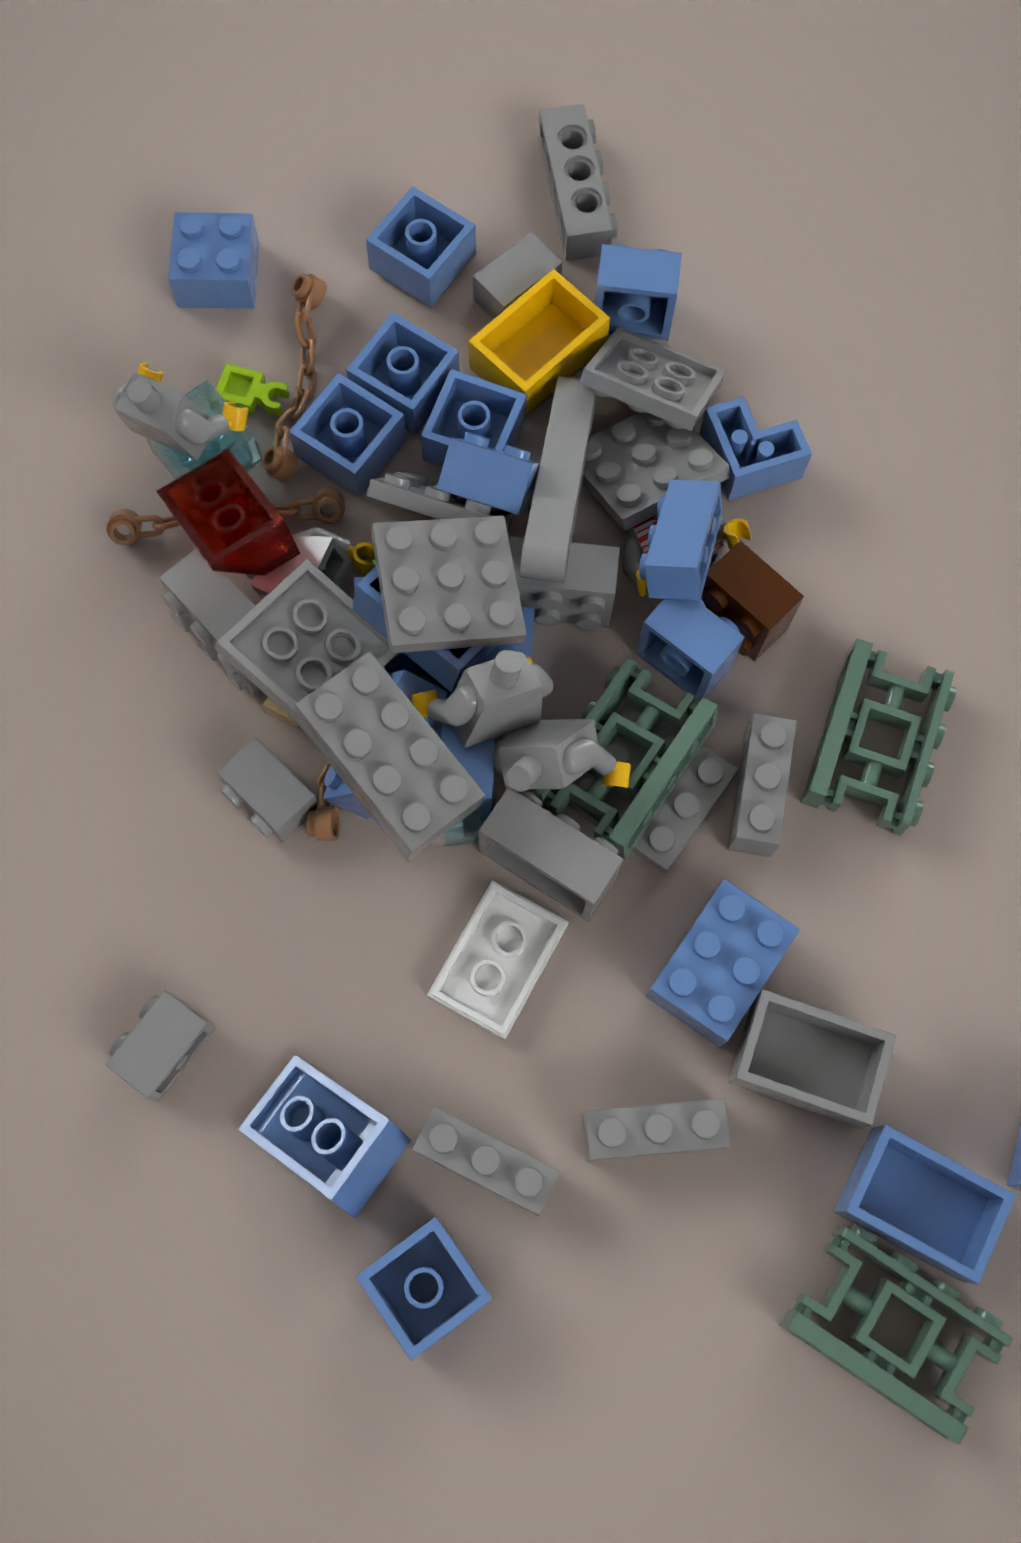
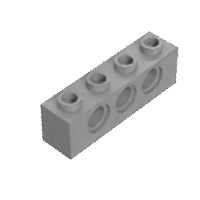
(575, 181)

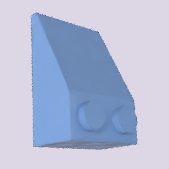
(489, 475)
(325, 1135)

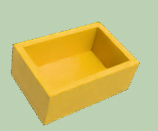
(538, 338)

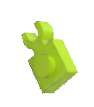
(249, 389)

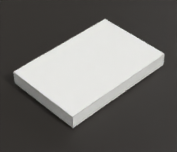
(498, 960)

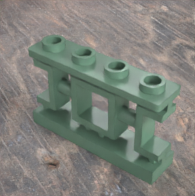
(846, 726)
(656, 773)
(877, 1362)

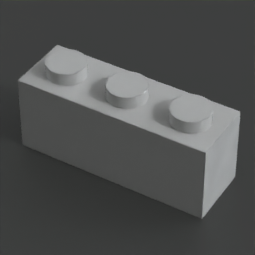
(762, 785)
(656, 1129)
(486, 1161)

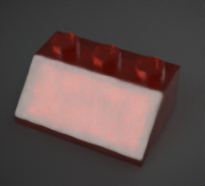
(229, 518)

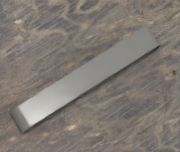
(558, 482)

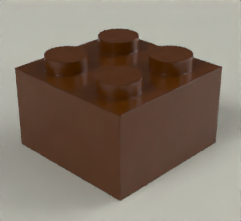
(751, 597)

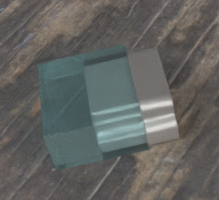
(462, 833)

